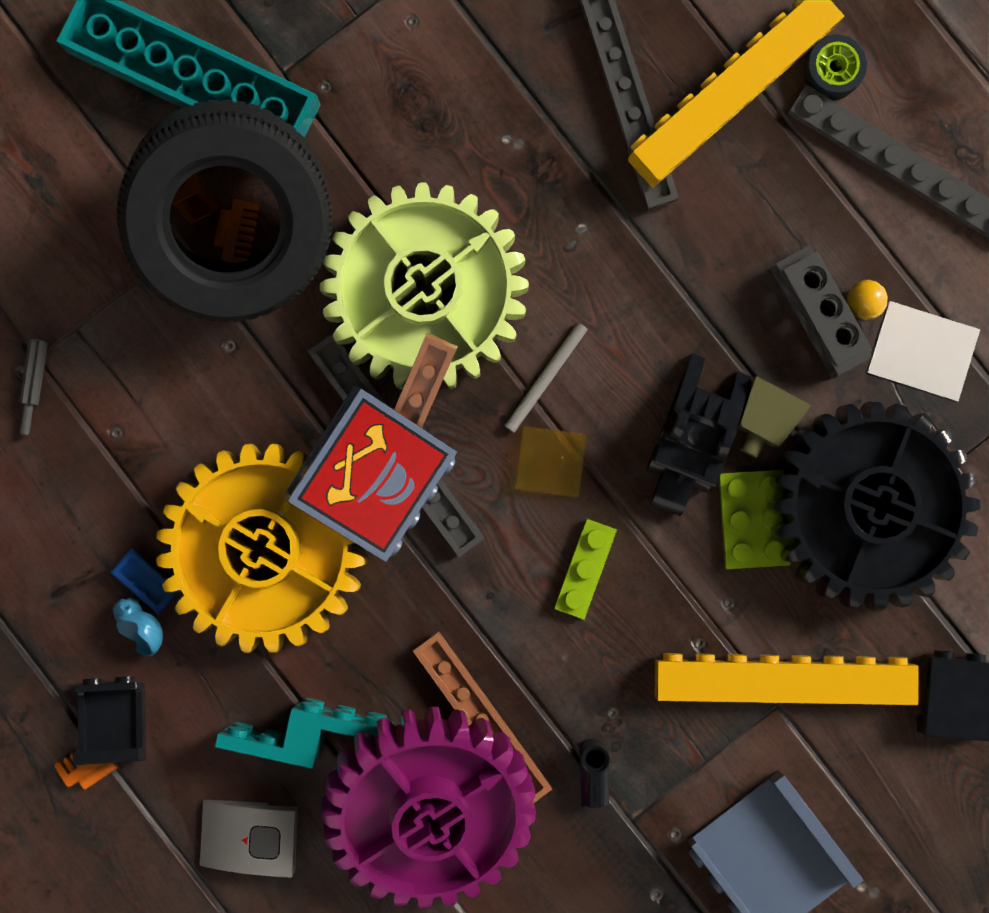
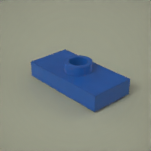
(144, 581)

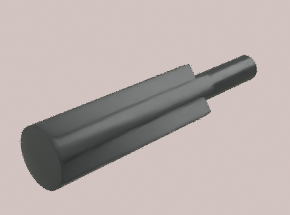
(32, 381)

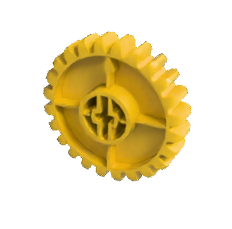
(208, 563)

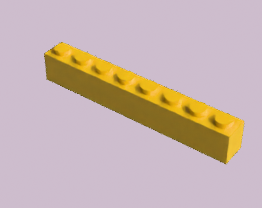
(733, 89)
(786, 681)

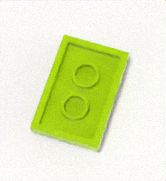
(748, 522)

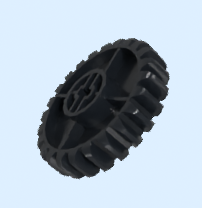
(921, 491)

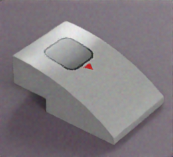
(249, 837)

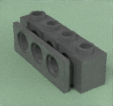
(818, 327)

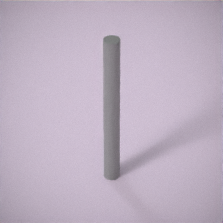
(546, 377)

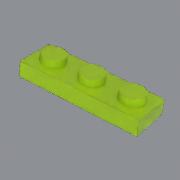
(585, 569)

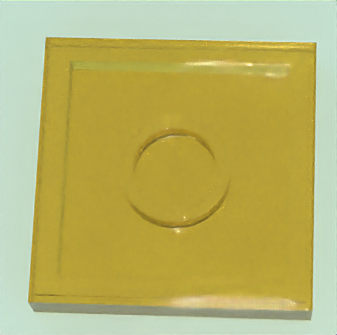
(550, 461)

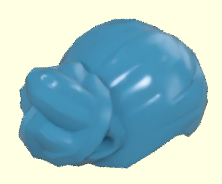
(138, 626)

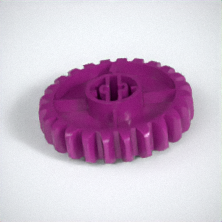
(428, 808)

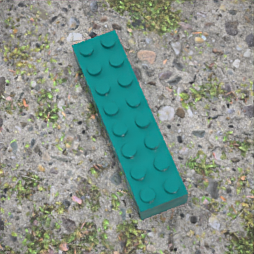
(177, 63)

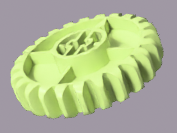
(423, 232)

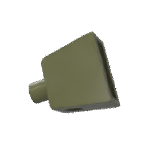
(768, 416)

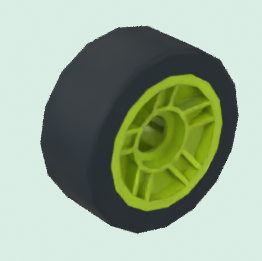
(846, 55)

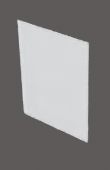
(924, 351)

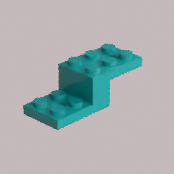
(303, 736)

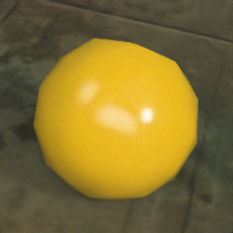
(867, 299)

